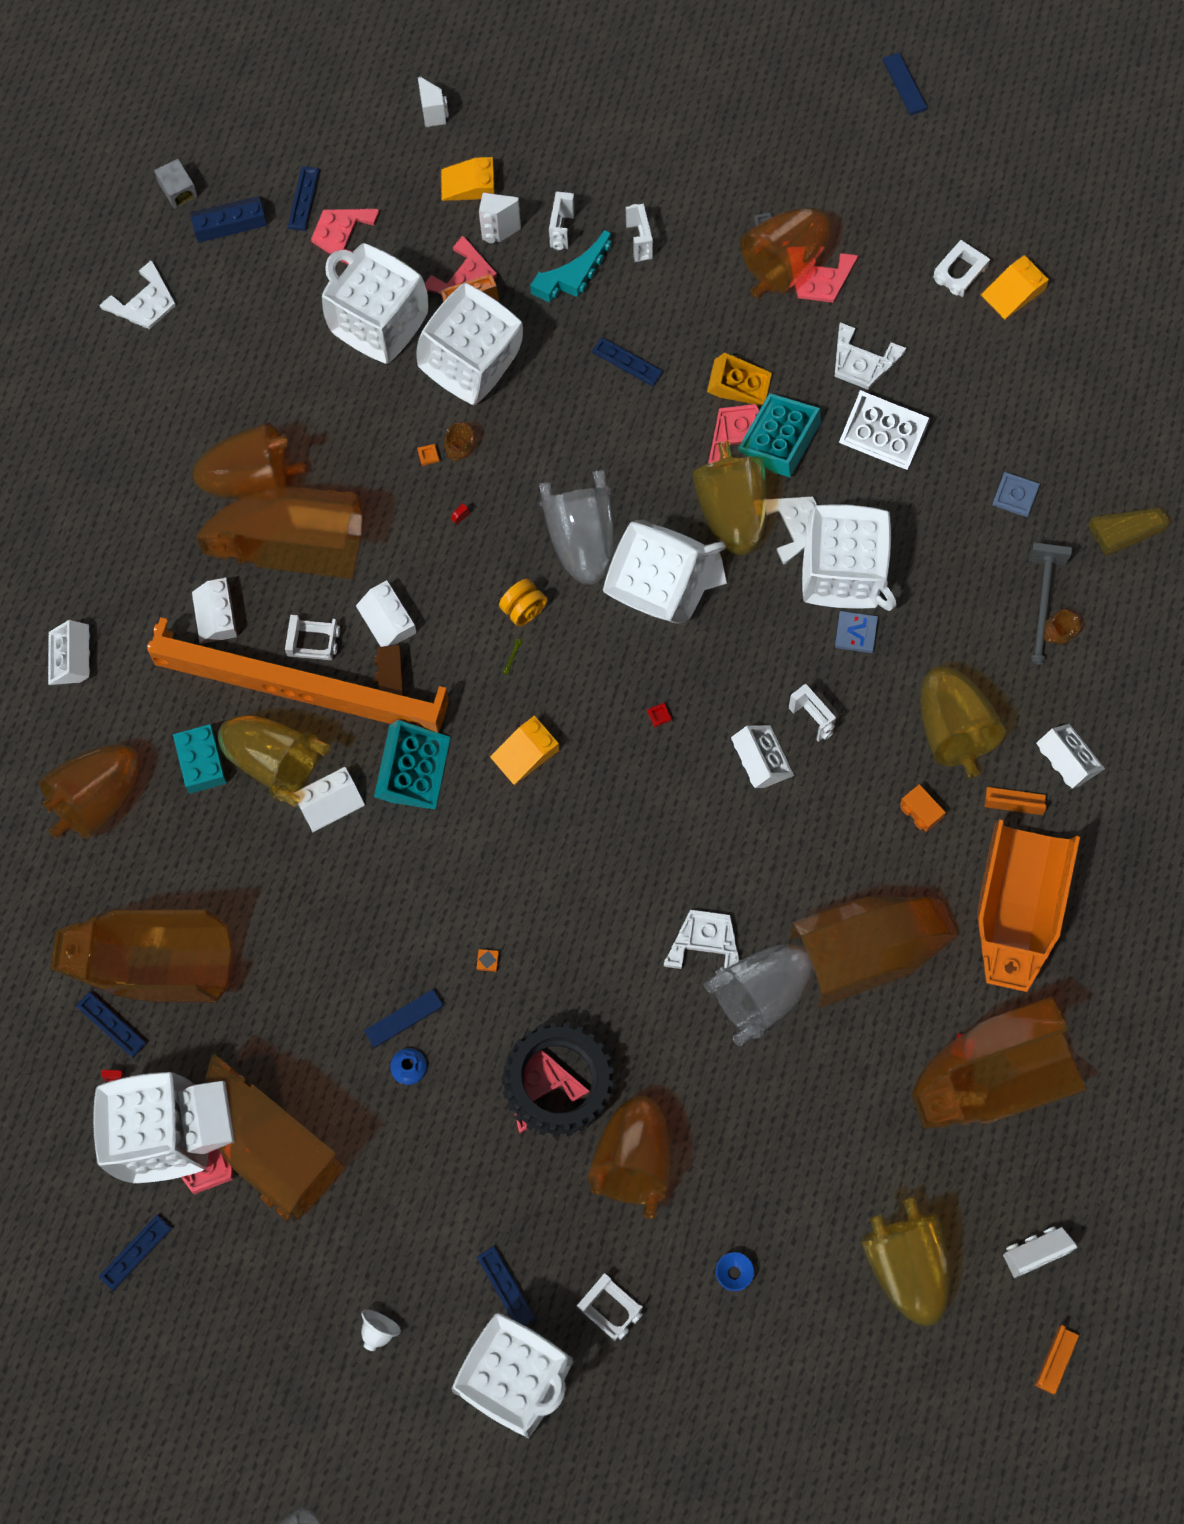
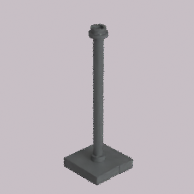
(1049, 555)

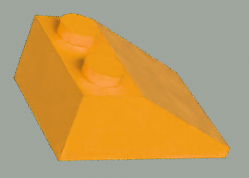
(468, 179)
(1015, 287)
(738, 380)
(525, 750)

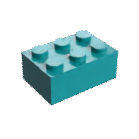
(199, 759)

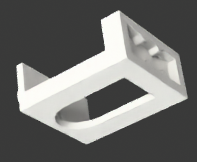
(562, 207)
(643, 244)
(969, 254)
(297, 625)
(801, 699)
(632, 1307)

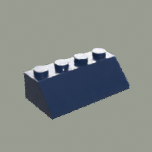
(228, 219)

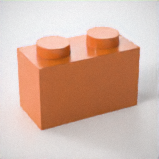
(922, 808)

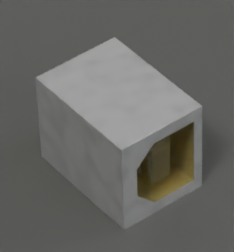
(175, 183)

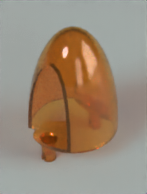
(785, 248)
(245, 464)
(89, 788)
(633, 1156)

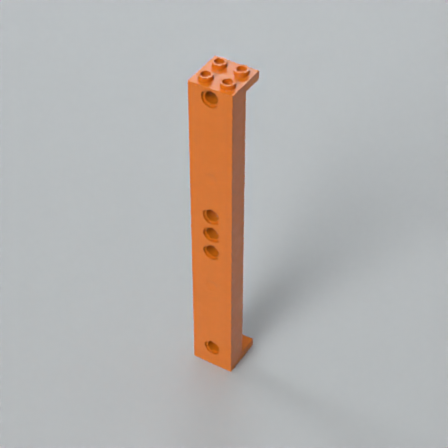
(294, 683)

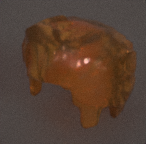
(459, 441)
(1062, 627)

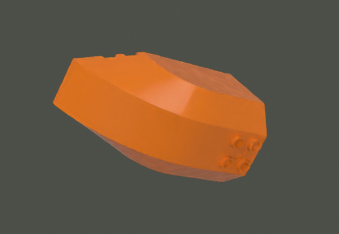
(1022, 903)

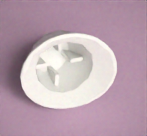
(377, 1329)

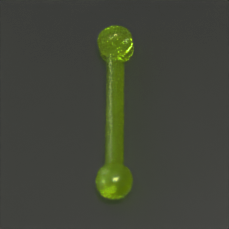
(517, 642)

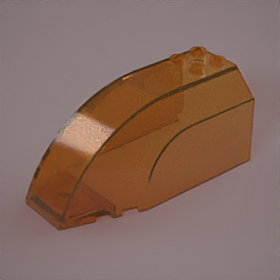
(289, 531)
(872, 942)
(148, 954)
(999, 1069)
(273, 1148)

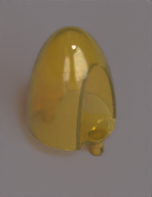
(733, 499)
(958, 719)
(271, 753)
(911, 1263)

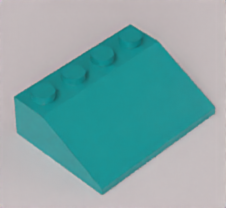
(781, 433)
(412, 766)

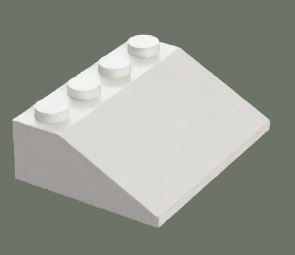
(884, 430)

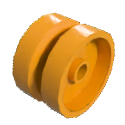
(523, 602)

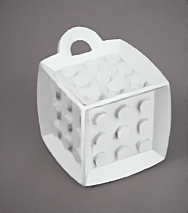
(374, 301)
(469, 343)
(847, 557)
(660, 571)
(142, 1129)
(513, 1375)

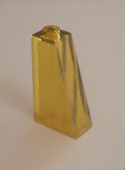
(1126, 529)

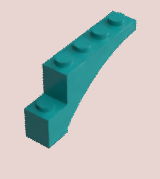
(574, 275)

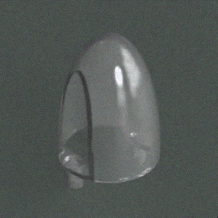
(581, 528)
(762, 988)

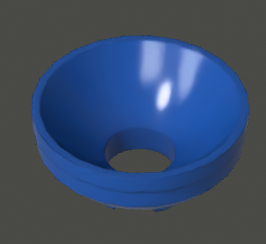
(410, 1076)
(734, 1260)

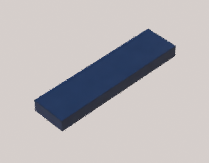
(904, 84)
(303, 198)
(627, 362)
(403, 1018)
(111, 1024)
(135, 1252)
(505, 1287)

